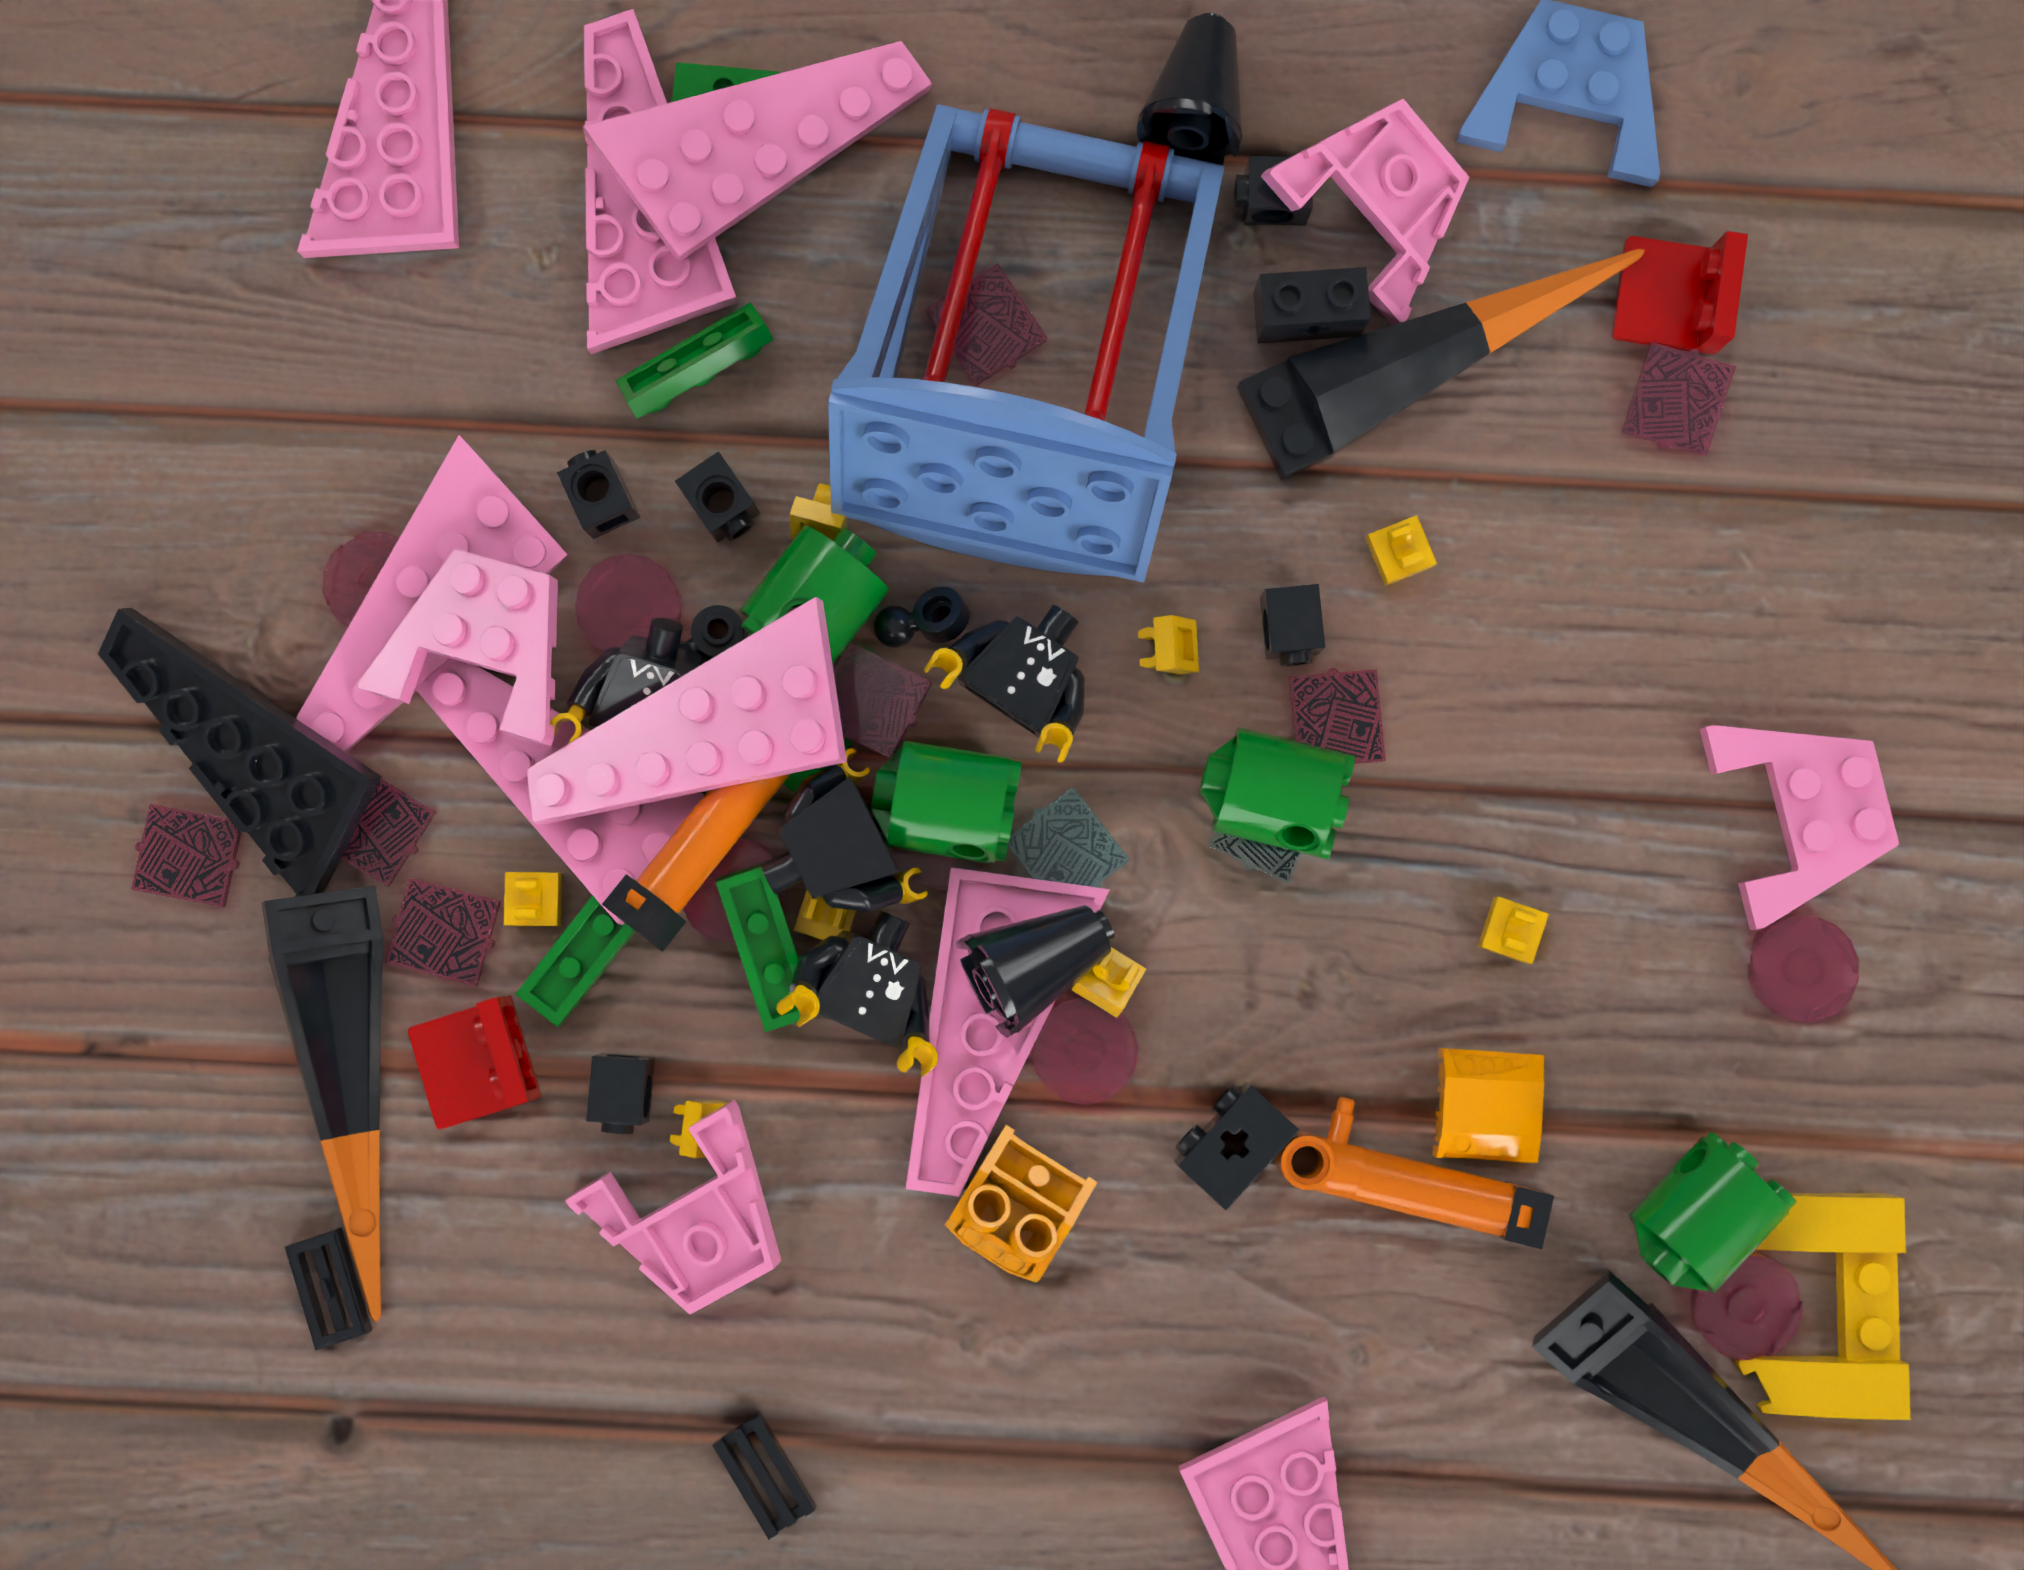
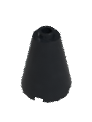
(1197, 94)
(1033, 962)

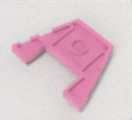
(1396, 180)
(485, 617)
(1826, 804)
(705, 1238)

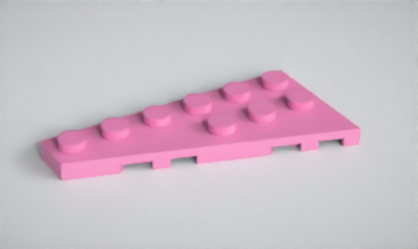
(733, 149)

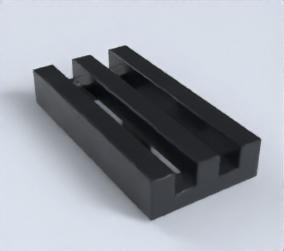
(348, 1282)
(788, 1515)

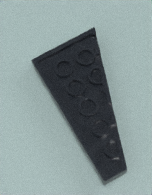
(253, 758)

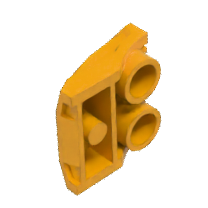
(1489, 1105)
(1019, 1207)

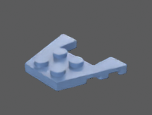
(1580, 67)

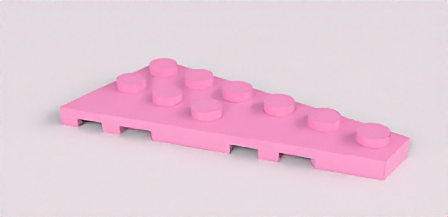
(391, 142)
(631, 272)
(461, 510)
(729, 722)
(594, 846)
(975, 1061)
(1273, 1495)

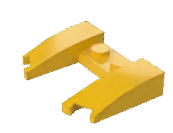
(1867, 1374)

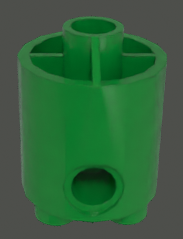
(825, 570)
(1277, 791)
(947, 801)
(1708, 1215)

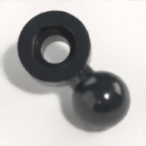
(937, 615)
(702, 642)

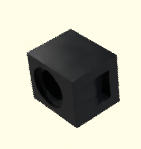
(1260, 201)
(706, 480)
(611, 511)
(1292, 624)
(620, 1092)

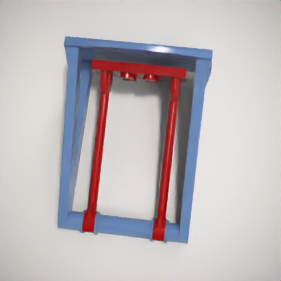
(995, 467)

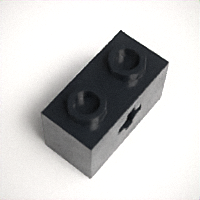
(1311, 305)
(1263, 1137)

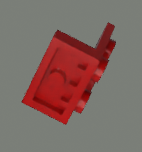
(1681, 293)
(474, 1062)

